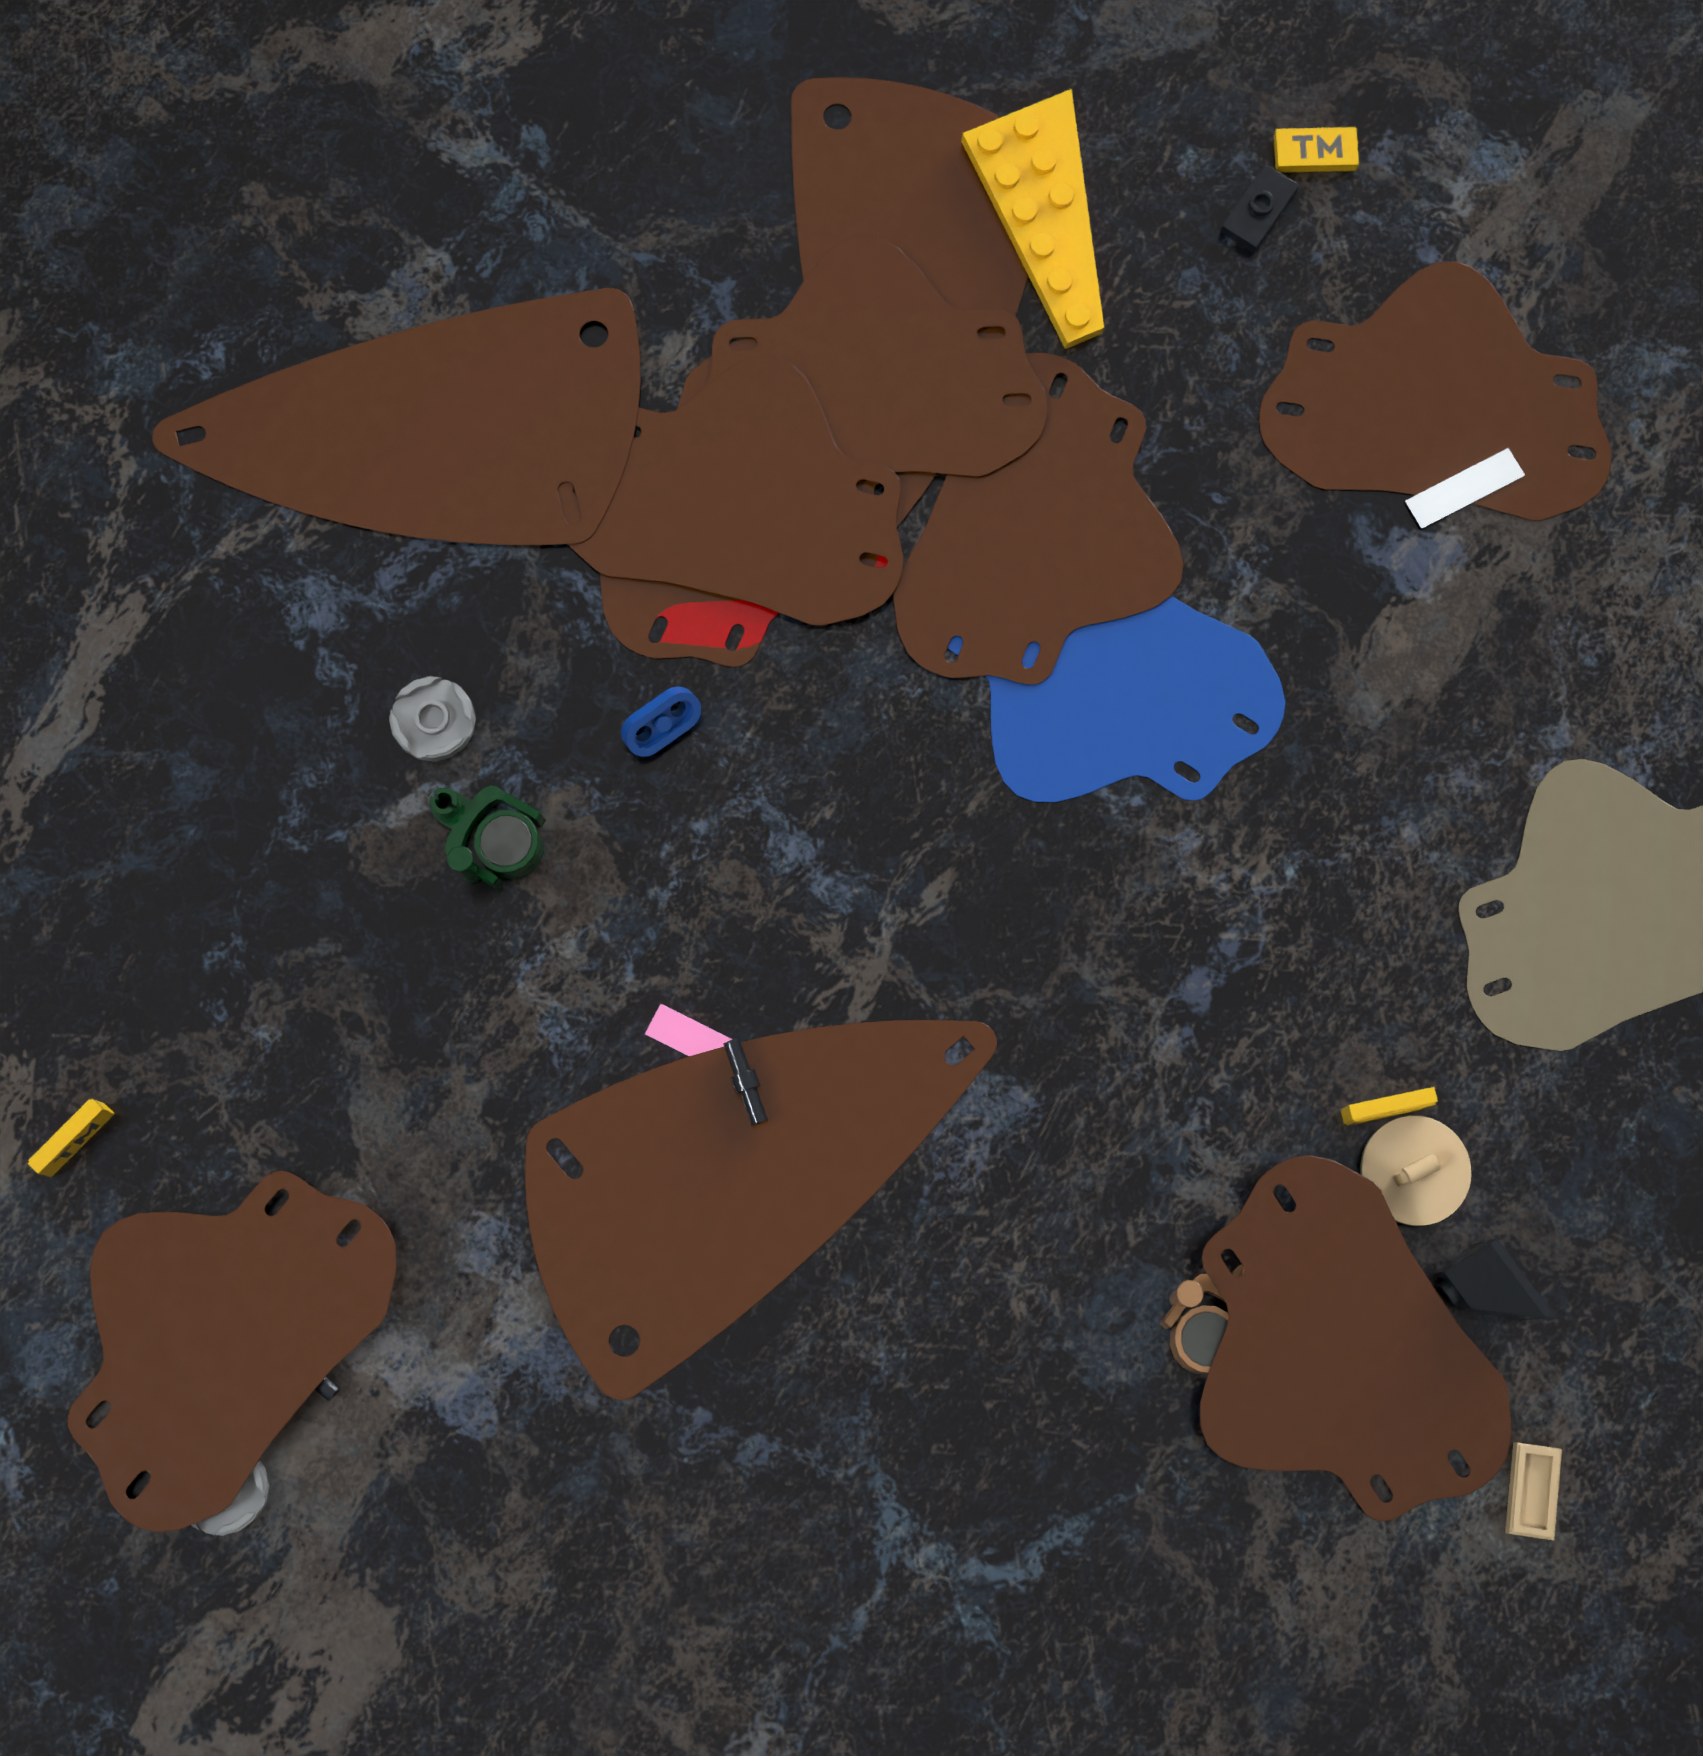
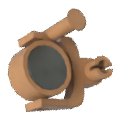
(1198, 1330)

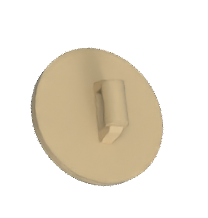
(1418, 1169)

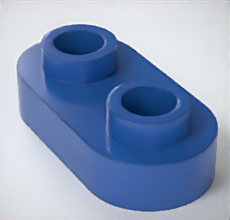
(660, 722)

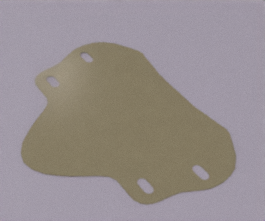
(1593, 914)

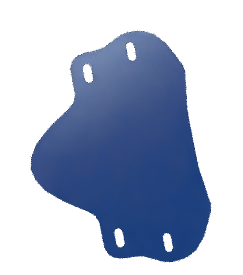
(1134, 703)

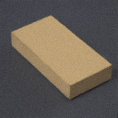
(1533, 1491)

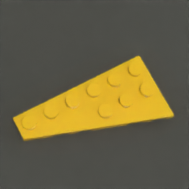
(1039, 192)

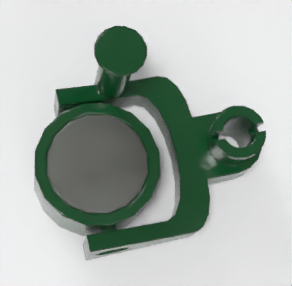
(503, 841)

